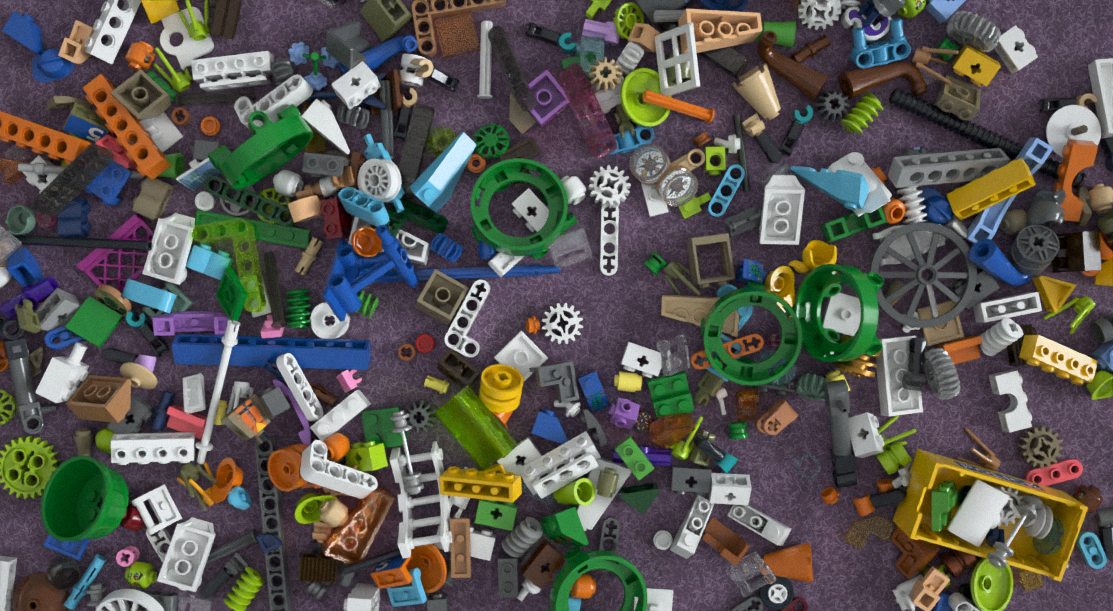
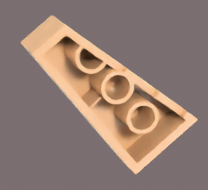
(720, 28)

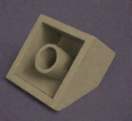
(142, 96)
(441, 297)

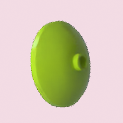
(632, 88)
(991, 586)

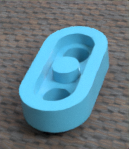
(239, 498)
(1091, 548)

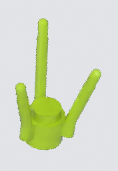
(196, 29)
(180, 81)
(1082, 308)
(887, 441)
(682, 449)

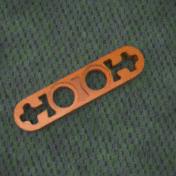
(727, 346)

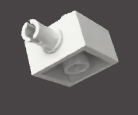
(64, 375)

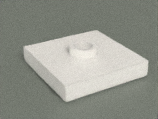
(842, 314)
(521, 354)

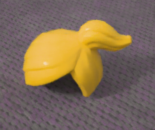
(815, 255)

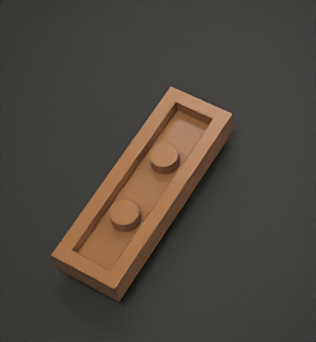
(460, 548)

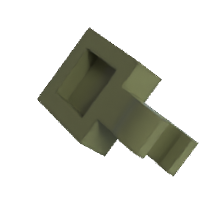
(623, 120)
(27, 318)
(709, 386)
(698, 455)

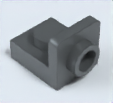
(347, 579)

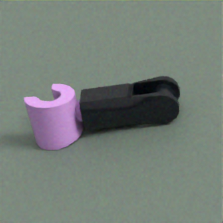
(123, 357)

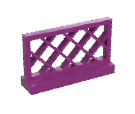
(123, 233)

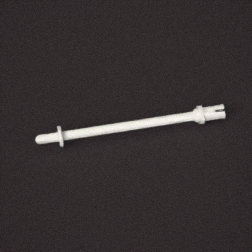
(229, 341)

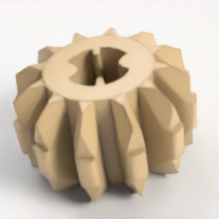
(597, 74)

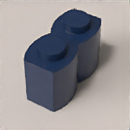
(73, 219)

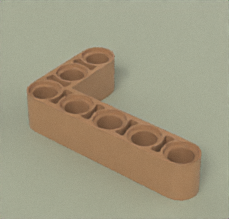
(450, 9)

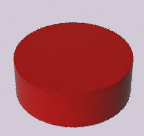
(425, 343)

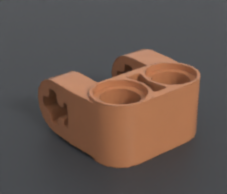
(779, 415)

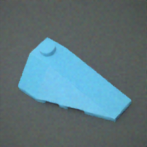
(441, 177)
(843, 186)

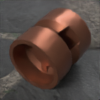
(957, 562)

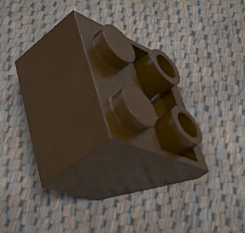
(1078, 252)

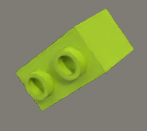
(366, 456)

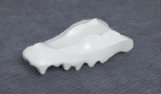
(902, 244)

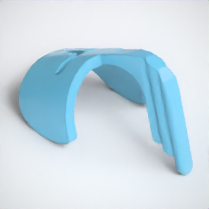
(744, 312)

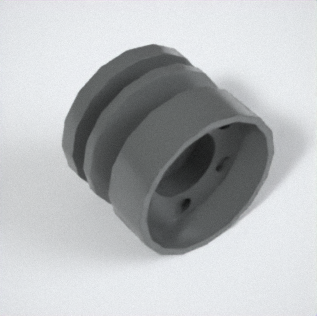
(1033, 249)

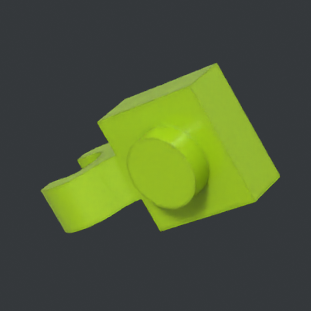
(596, 5)
(692, 207)

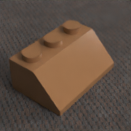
(101, 399)

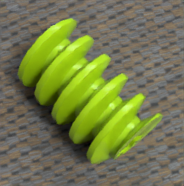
(862, 114)
(245, 591)

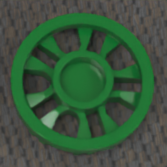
(491, 141)

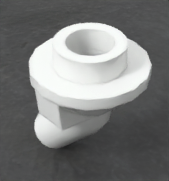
(732, 144)
(572, 408)
(528, 587)

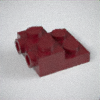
(337, 221)

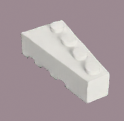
(416, 249)

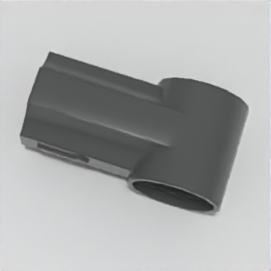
(165, 599)

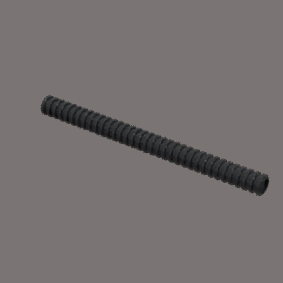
(972, 131)

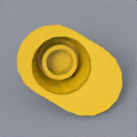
(782, 282)

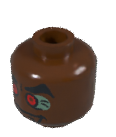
(1089, 496)

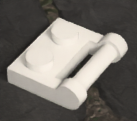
(162, 506)

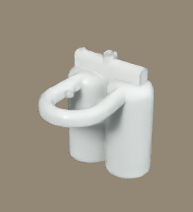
(903, 593)

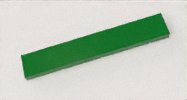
(262, 230)

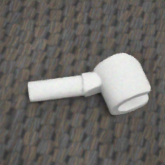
(720, 395)

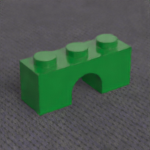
(851, 224)

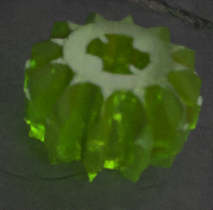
(438, 138)

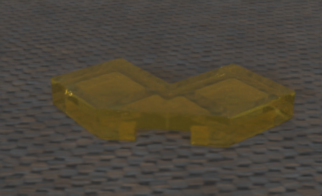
(860, 530)

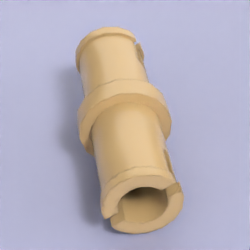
(309, 256)

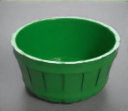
(73, 497)

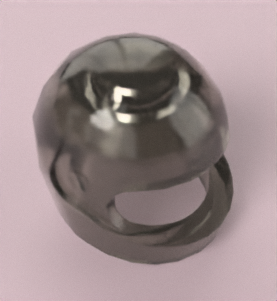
(62, 572)

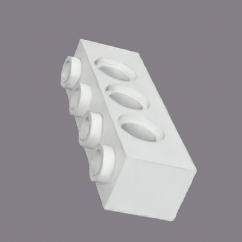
(116, 34)

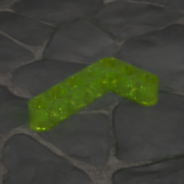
(250, 254)

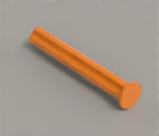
(678, 105)

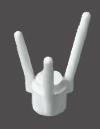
(239, 391)

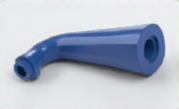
(383, 52)
(990, 258)

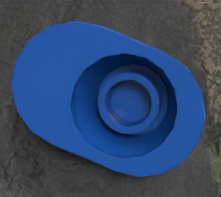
(50, 66)
(937, 207)

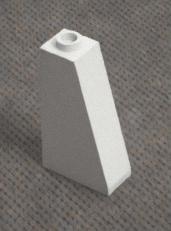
(591, 514)

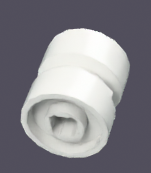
(410, 78)

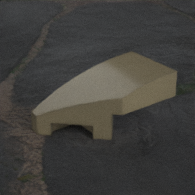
(62, 102)
(520, 119)
(1086, 211)
(36, 362)

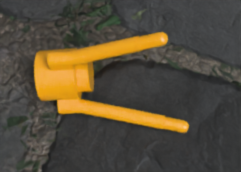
(205, 495)

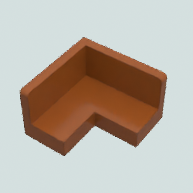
(725, 541)
(915, 554)

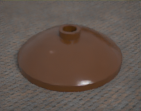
(37, 589)

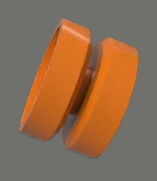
(285, 467)

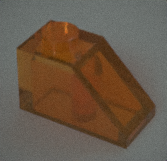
(670, 429)

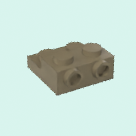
(959, 98)

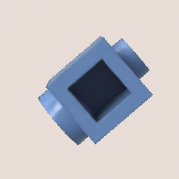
(1104, 356)

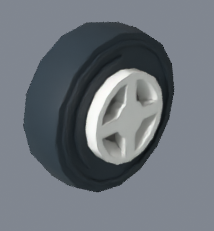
(781, 597)

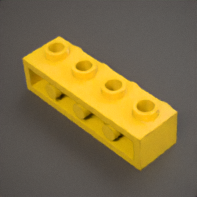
(991, 189)
(1058, 359)
(480, 484)

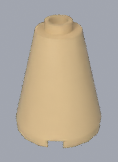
(759, 91)

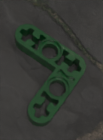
(437, 224)

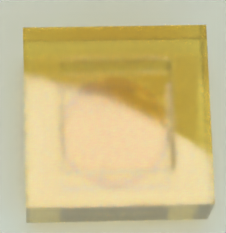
(1030, 580)

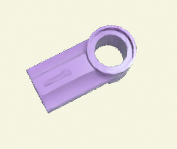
(599, 29)

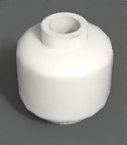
(288, 183)
(574, 189)

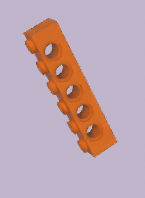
(40, 138)
(155, 162)

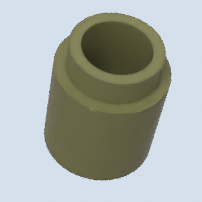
(607, 482)

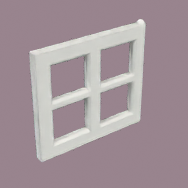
(690, 56)

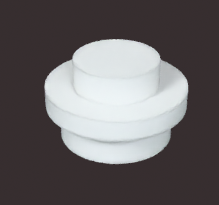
(662, 540)

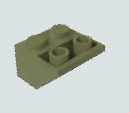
(386, 17)

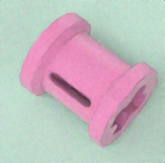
(127, 561)

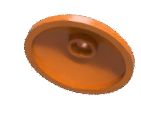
(431, 566)

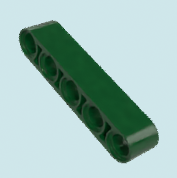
(243, 197)

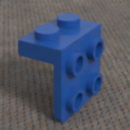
(110, 183)

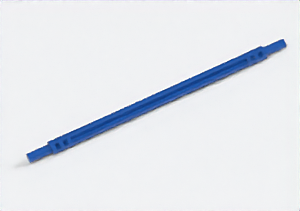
(471, 273)

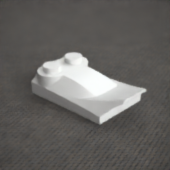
(878, 193)
(782, 211)
(170, 248)
(187, 554)

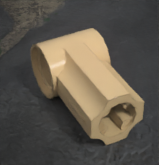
(686, 161)

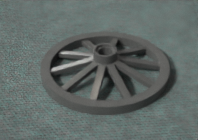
(970, 274)

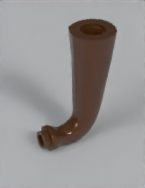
(801, 77)
(862, 79)

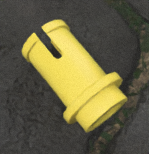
(437, 384)
(221, 412)

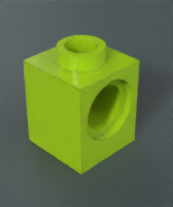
(718, 152)

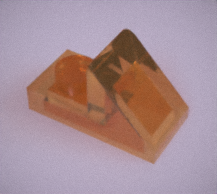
(11, 170)
(746, 404)

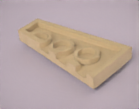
(695, 308)

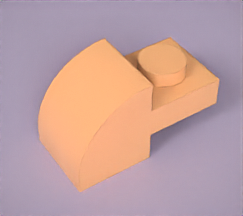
(74, 46)
(306, 208)
(926, 591)

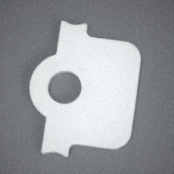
(189, 48)

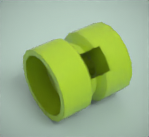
(894, 457)

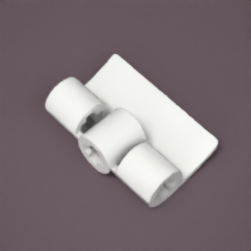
(978, 512)

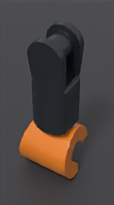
(868, 503)

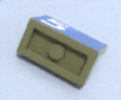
(85, 124)

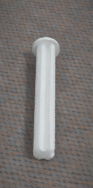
(485, 62)

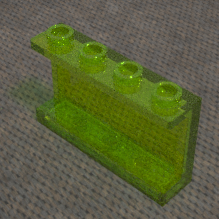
(476, 428)

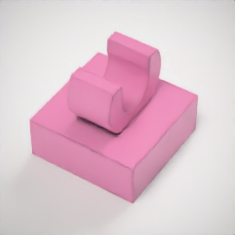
(269, 332)
(347, 381)

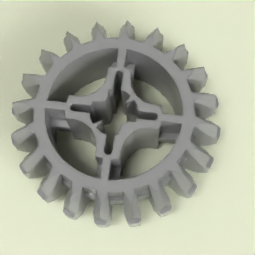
(973, 31)
(941, 374)

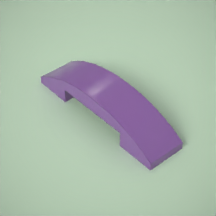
(189, 322)
(306, 435)

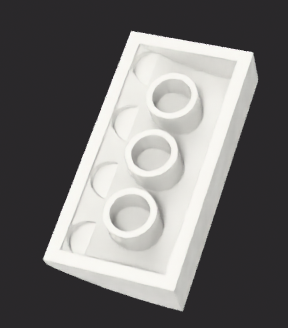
(890, 371)

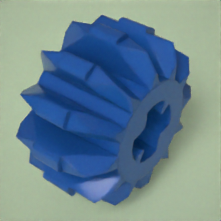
(446, 247)

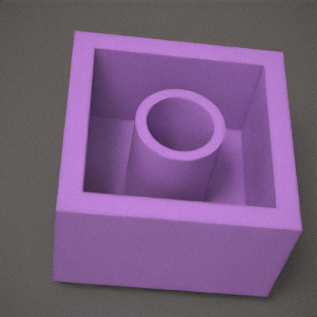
(549, 98)

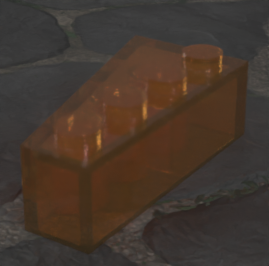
(356, 535)

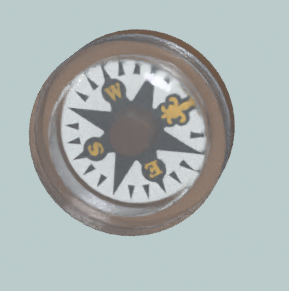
(649, 163)
(677, 185)

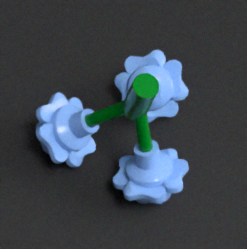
(300, 54)

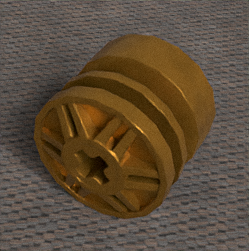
(859, 365)

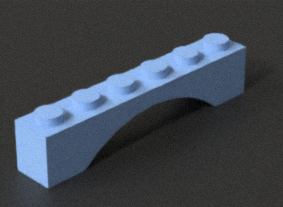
(987, 221)

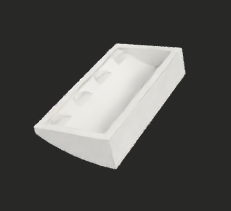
(1102, 86)

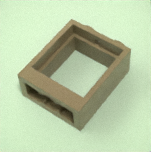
(726, 258)

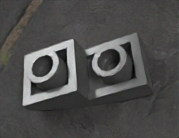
(591, 421)

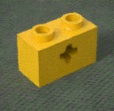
(970, 56)

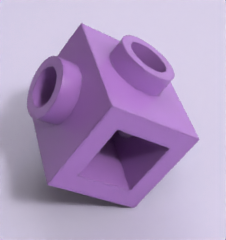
(624, 413)

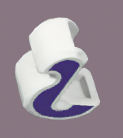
(872, 34)

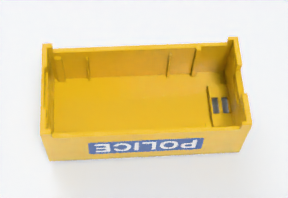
(930, 469)

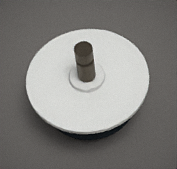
(1072, 123)

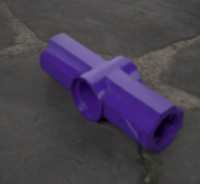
(34, 293)
(656, 456)

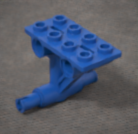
(352, 273)

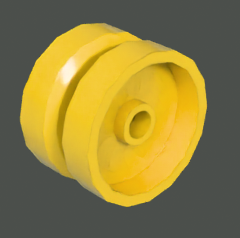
(501, 388)

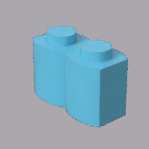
(208, 261)

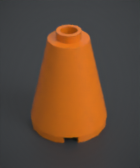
(792, 562)

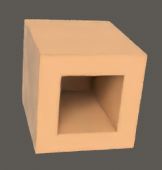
(644, 36)

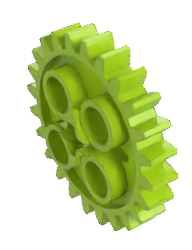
(12, 461)

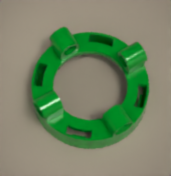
(266, 150)
(499, 178)
(823, 342)
(746, 370)
(580, 563)

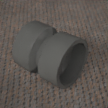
(1103, 329)

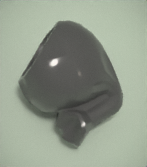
(1046, 208)

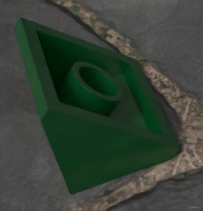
(640, 496)

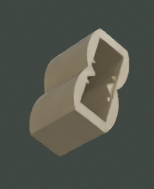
(152, 198)

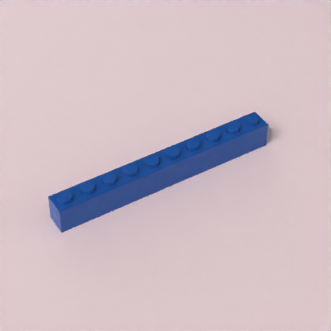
(255, 351)

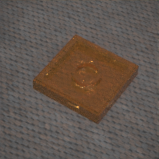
(457, 34)

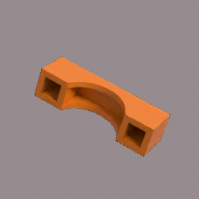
(1076, 157)

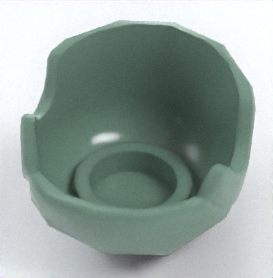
(16, 217)

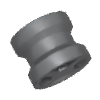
(317, 589)

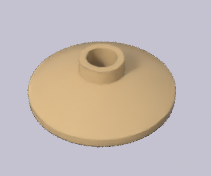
(139, 375)

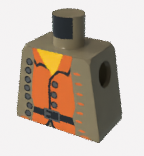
(248, 420)

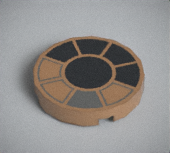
(111, 298)

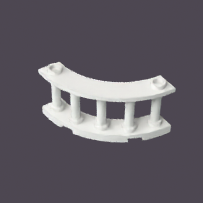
(406, 502)

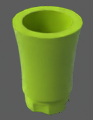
(576, 492)

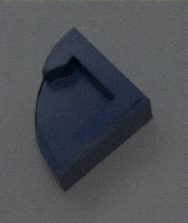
(268, 542)

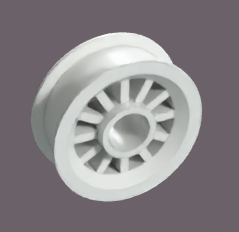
(379, 179)

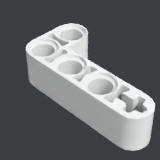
(292, 91)
(471, 316)
(320, 471)

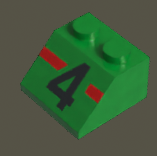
(565, 528)

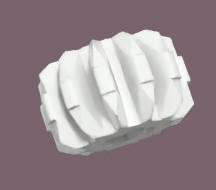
(629, 58)

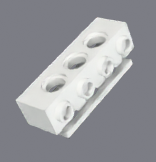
(233, 66)
(561, 455)

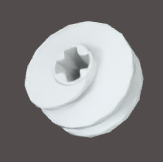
(1041, 525)

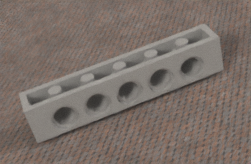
(945, 167)

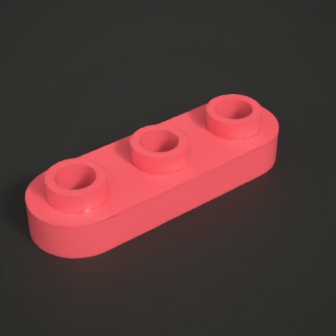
(1063, 470)

